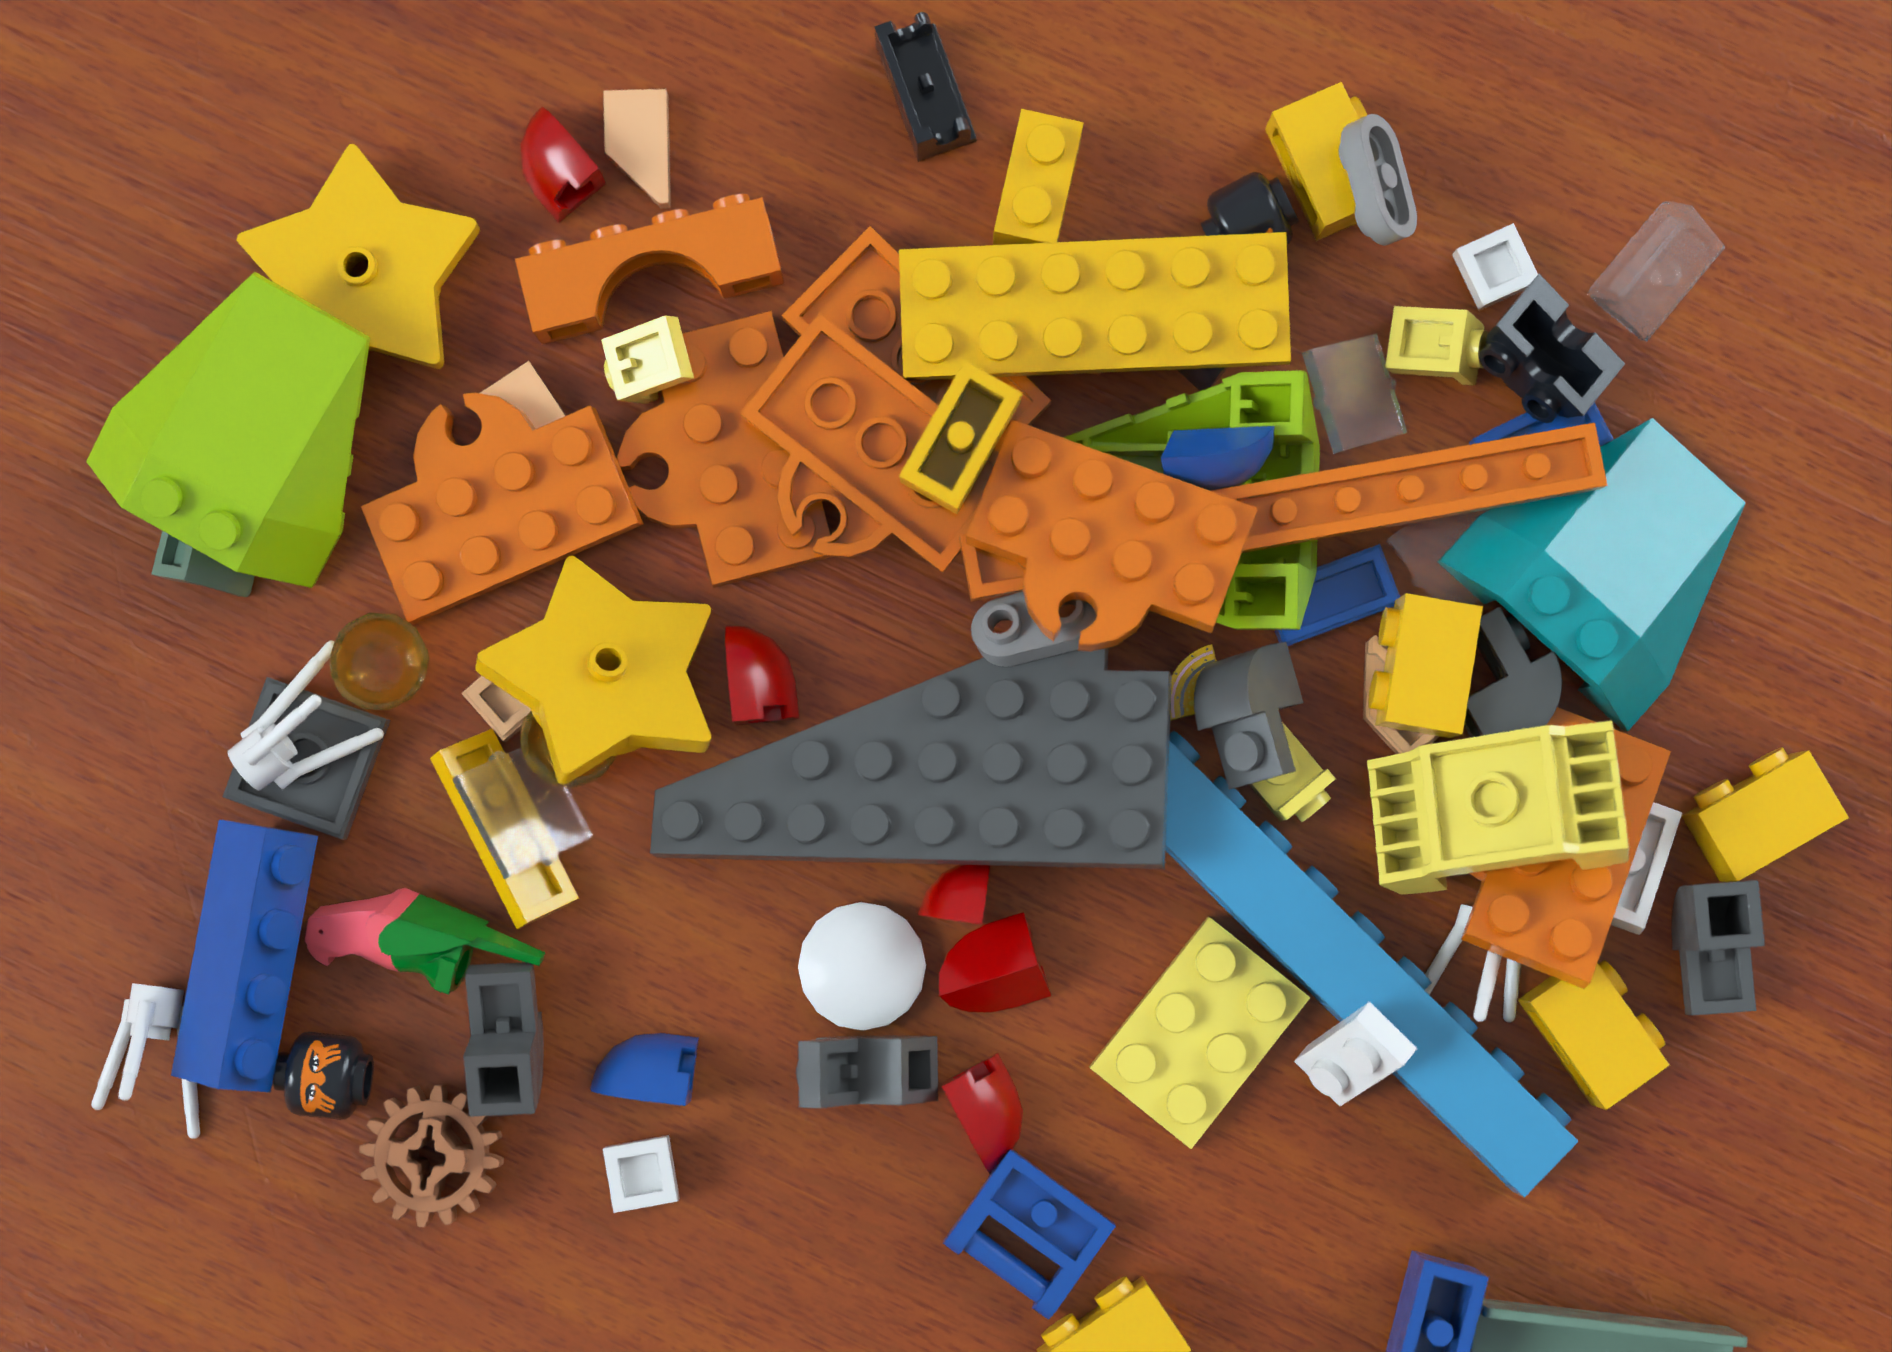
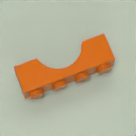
(573, 284)

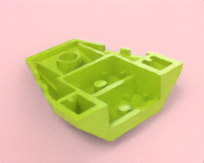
(244, 435)
(1271, 583)

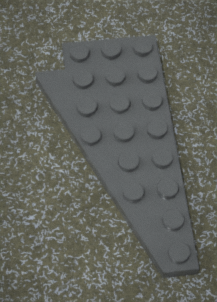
(960, 770)

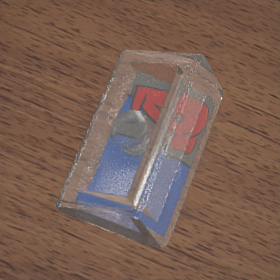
(1657, 268)

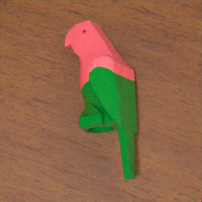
(410, 935)

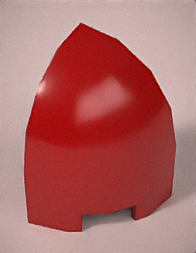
(557, 166)
(758, 678)
(958, 894)
(993, 968)
(987, 1108)

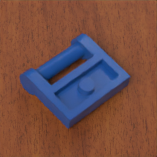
(1041, 1215)

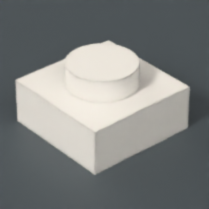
(1495, 266)
(641, 1173)

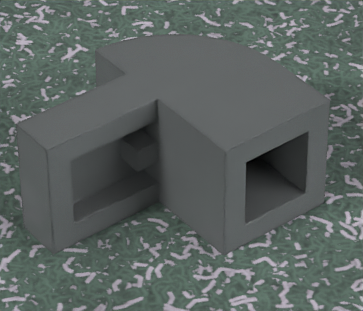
(1523, 690)
(1242, 706)
(1714, 936)
(505, 1041)
(867, 1070)

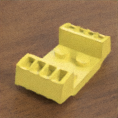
(1498, 805)

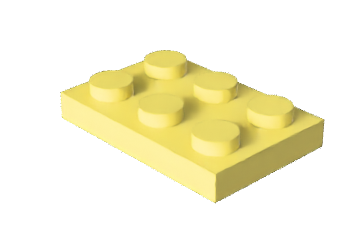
(1199, 1032)

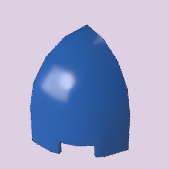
(1217, 456)
(649, 1069)

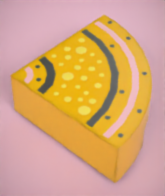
(1185, 679)

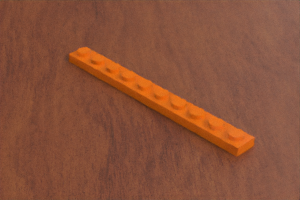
(1380, 495)

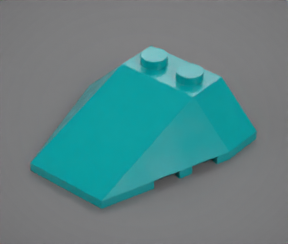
(1610, 570)

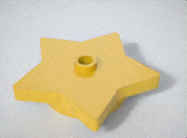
(406, 251)
(604, 672)

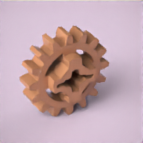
(404, 1152)

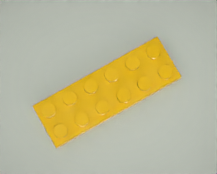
(1096, 306)

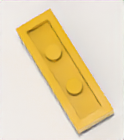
(530, 892)

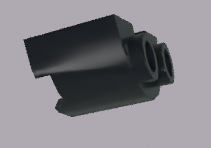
(1547, 357)

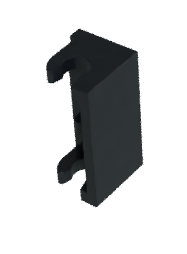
(924, 87)

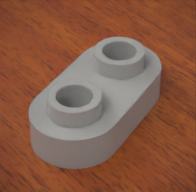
(1378, 180)
(1024, 639)

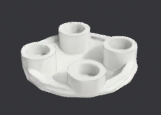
(862, 966)

